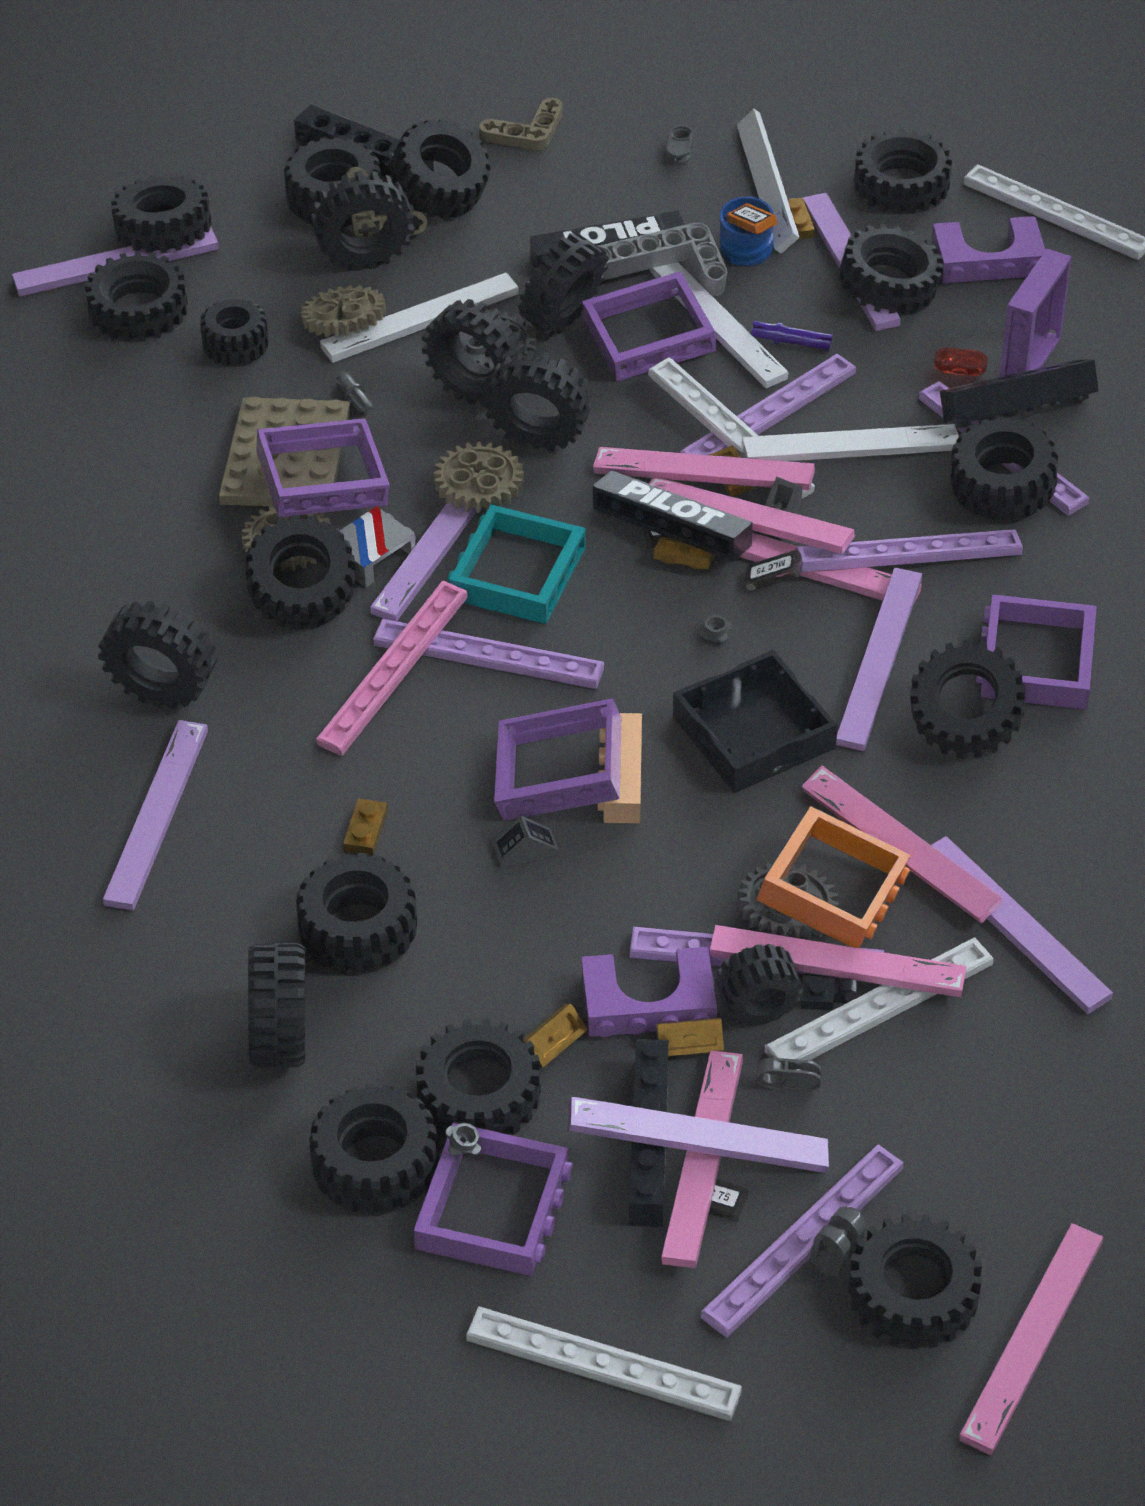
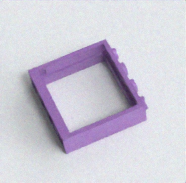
(1033, 312)
(645, 357)
(329, 496)
(1053, 613)
(562, 793)
(483, 1250)

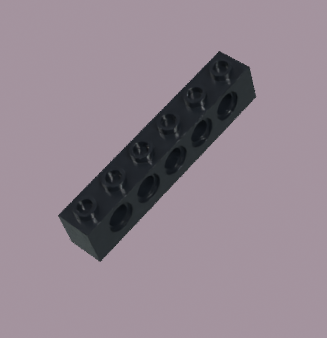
(319, 123)

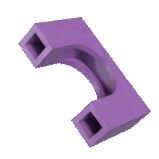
(966, 264)
(615, 1013)

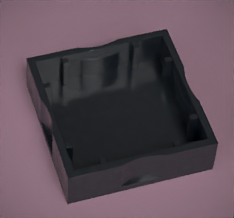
(754, 721)

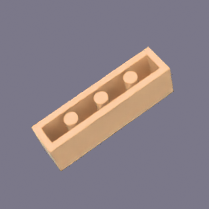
(628, 806)

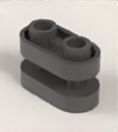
(837, 1241)

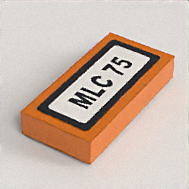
(752, 218)

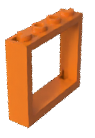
(817, 912)

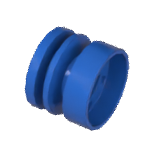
(741, 245)

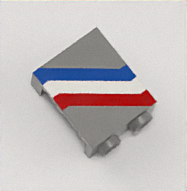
(375, 538)

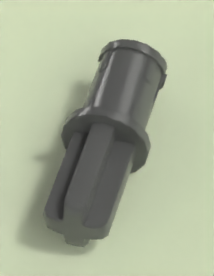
(353, 392)

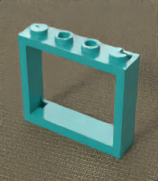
(512, 601)

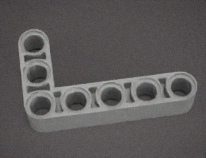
(666, 247)

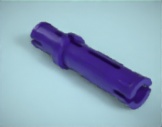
(791, 335)

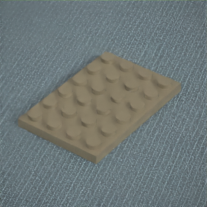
(244, 477)

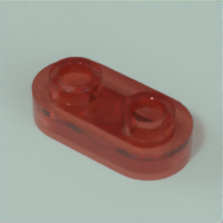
(960, 361)

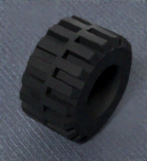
(234, 331)
(759, 984)

